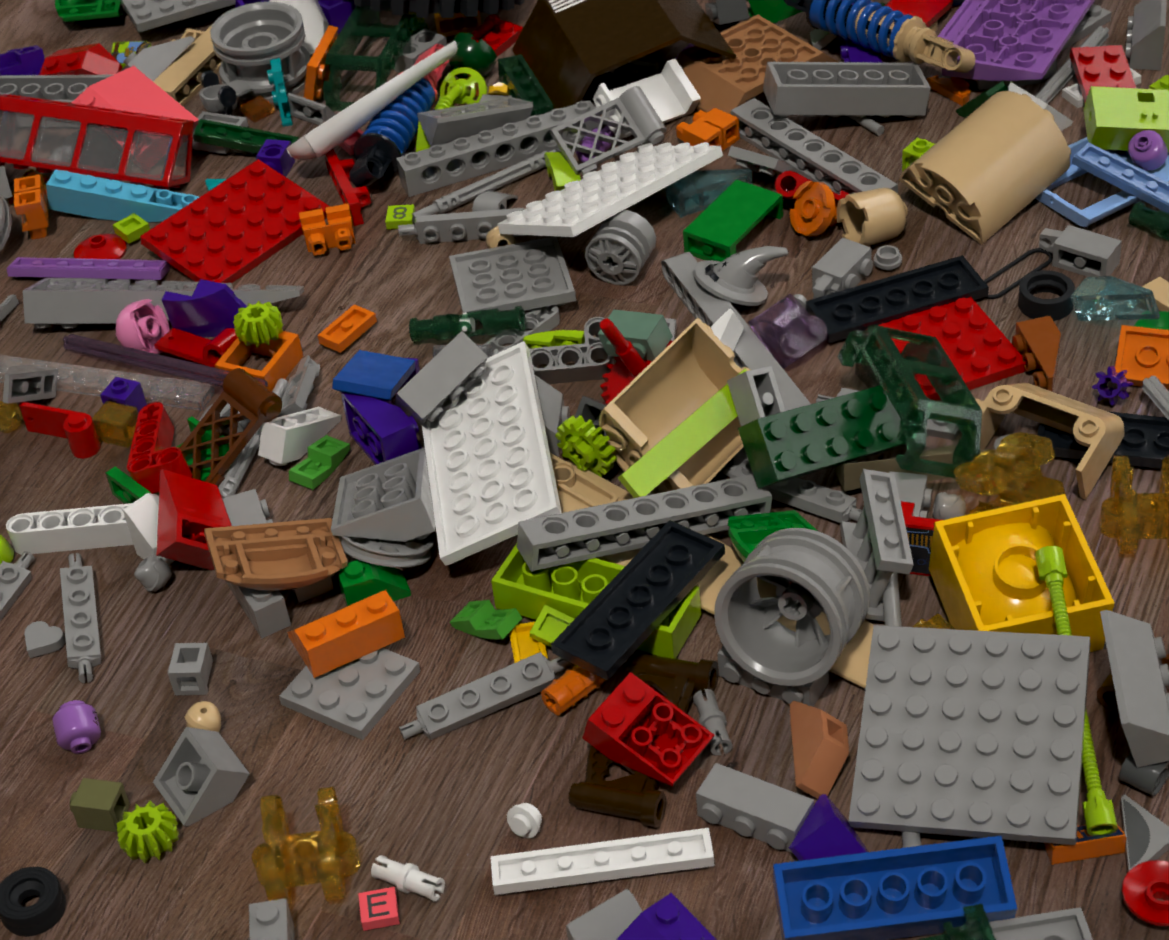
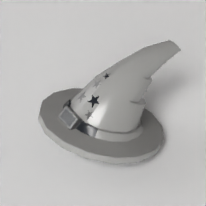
(738, 275)

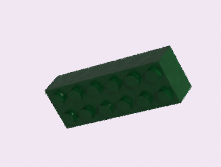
(821, 435)

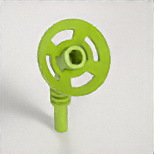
(459, 90)

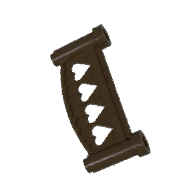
(636, 794)

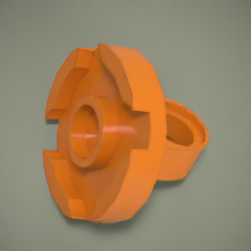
(813, 209)

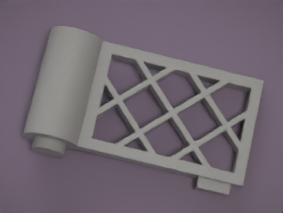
(639, 119)

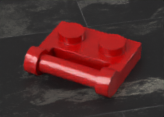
(502, 36)

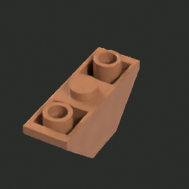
(818, 748)

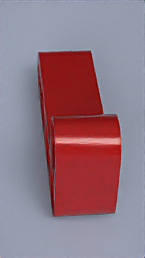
(152, 448)

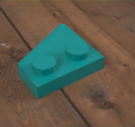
(279, 96)

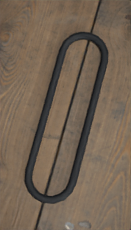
(1012, 264)

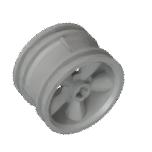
(811, 578)

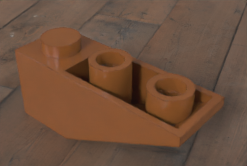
(1039, 345)

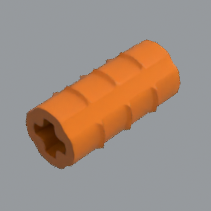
(569, 689)

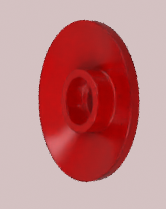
(101, 247)
(1143, 887)

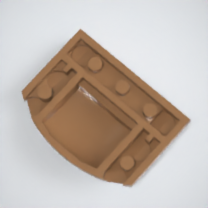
(276, 554)

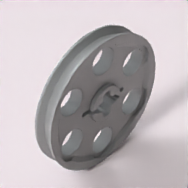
(388, 552)

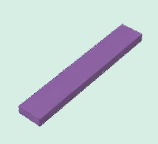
(88, 268)

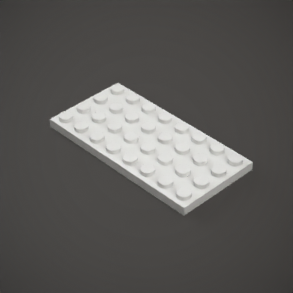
(609, 190)
(490, 458)

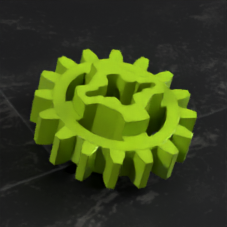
(585, 445)

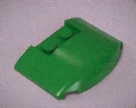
(88, 9)
(750, 530)

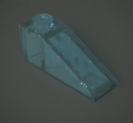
(701, 188)
(1113, 300)

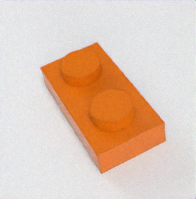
(347, 328)

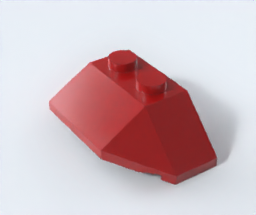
(81, 60)

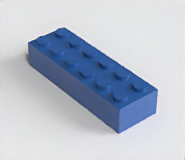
(893, 891)

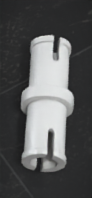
(408, 878)

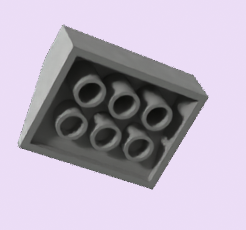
(386, 501)

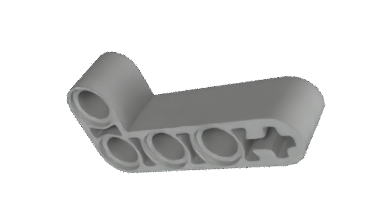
(583, 354)

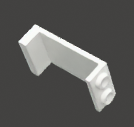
(668, 93)

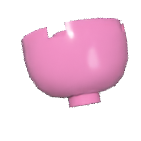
(141, 326)

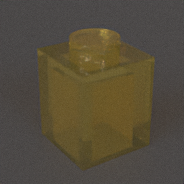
(116, 423)

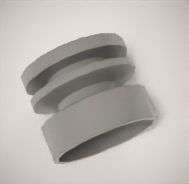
(620, 247)

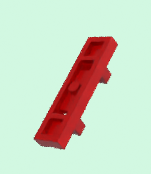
(339, 174)

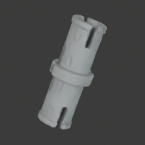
(713, 720)

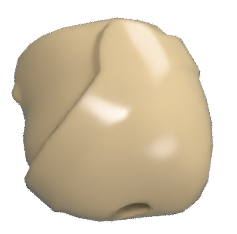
(495, 239)
(203, 716)

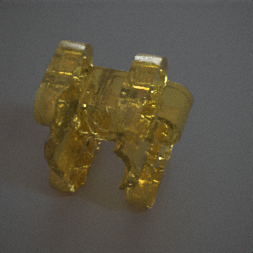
(1010, 472)
(1134, 514)
(305, 857)

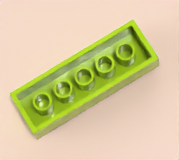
(574, 587)

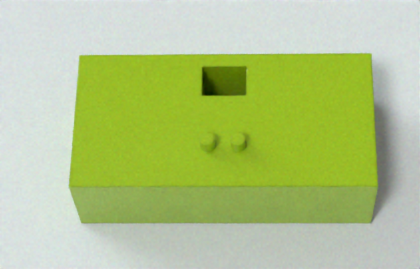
(1119, 113)

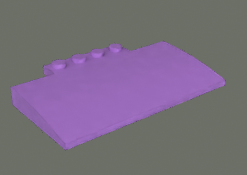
(1013, 36)

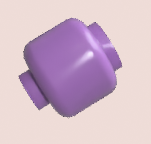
(1150, 151)
(76, 726)

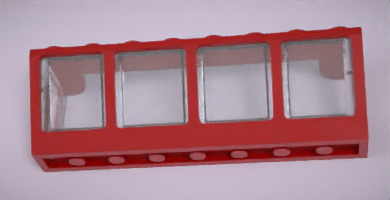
(95, 141)

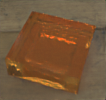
(257, 108)

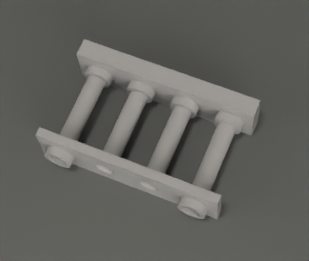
(879, 536)

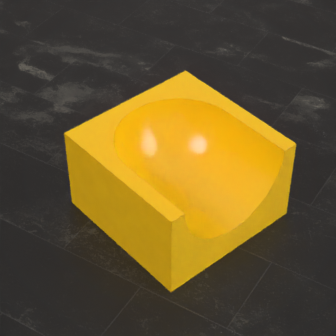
(991, 575)

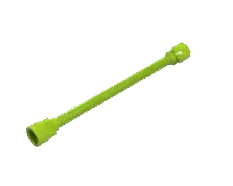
(1097, 810)

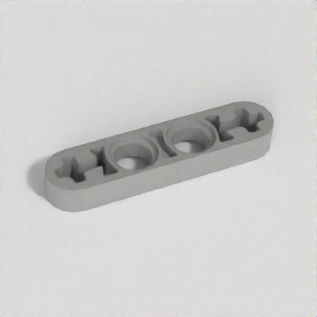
(537, 319)

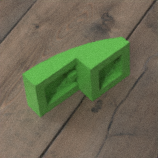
(322, 460)
(484, 621)

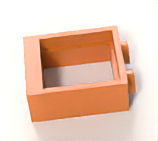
(284, 351)

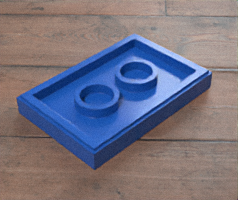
(373, 375)

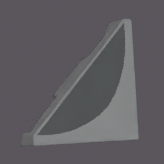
(1145, 834)

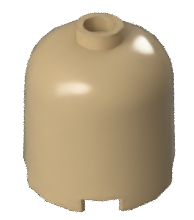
(872, 216)

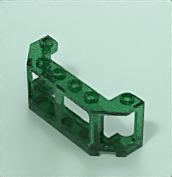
(367, 23)
(914, 408)

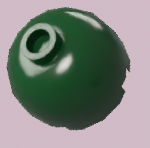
(473, 55)

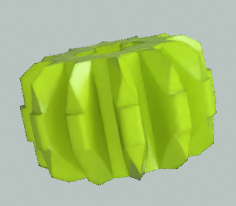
(258, 323)
(147, 831)

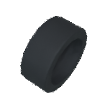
(1048, 282)

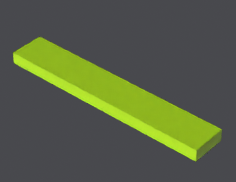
(680, 444)

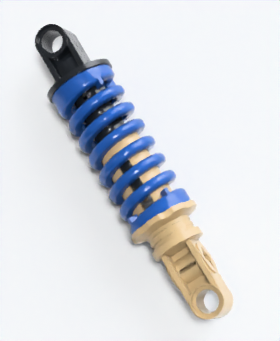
(885, 32)

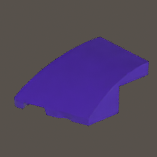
(22, 61)
(206, 311)

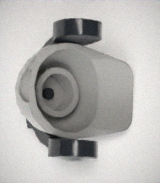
(221, 97)

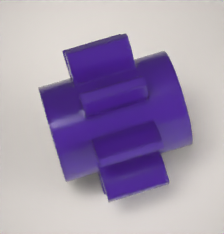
(1109, 392)

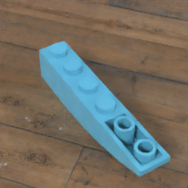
(111, 198)

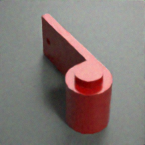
(790, 181)
(197, 347)
(63, 423)

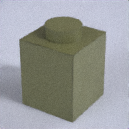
(99, 804)

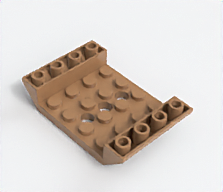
(731, 82)

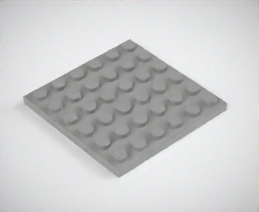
(972, 734)

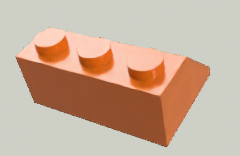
(348, 633)

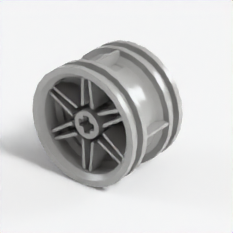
(254, 35)

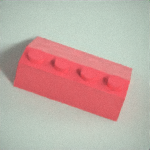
(133, 92)

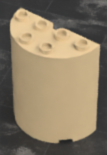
(991, 164)
(666, 395)

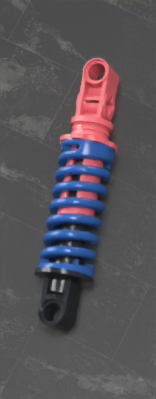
(394, 128)

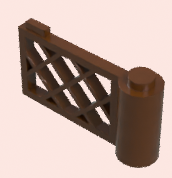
(252, 401)

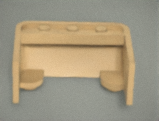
(1088, 424)

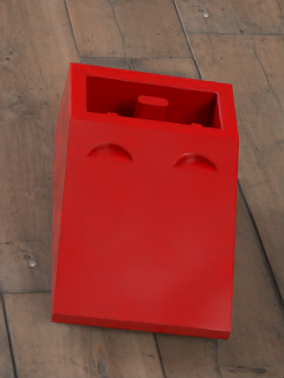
(183, 513)
(646, 732)

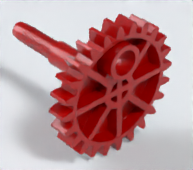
(628, 363)

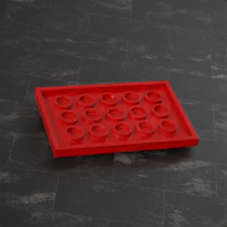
(233, 225)

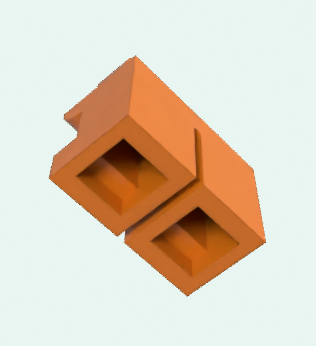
(711, 127)
(32, 204)
(337, 233)

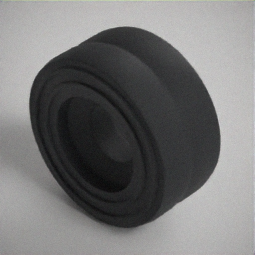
(41, 915)

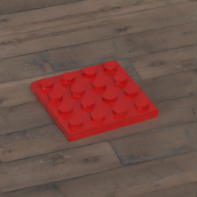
(968, 338)

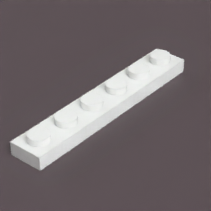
(602, 861)

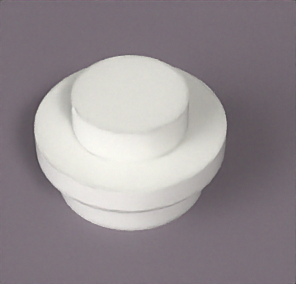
(524, 820)

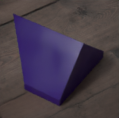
(826, 834)

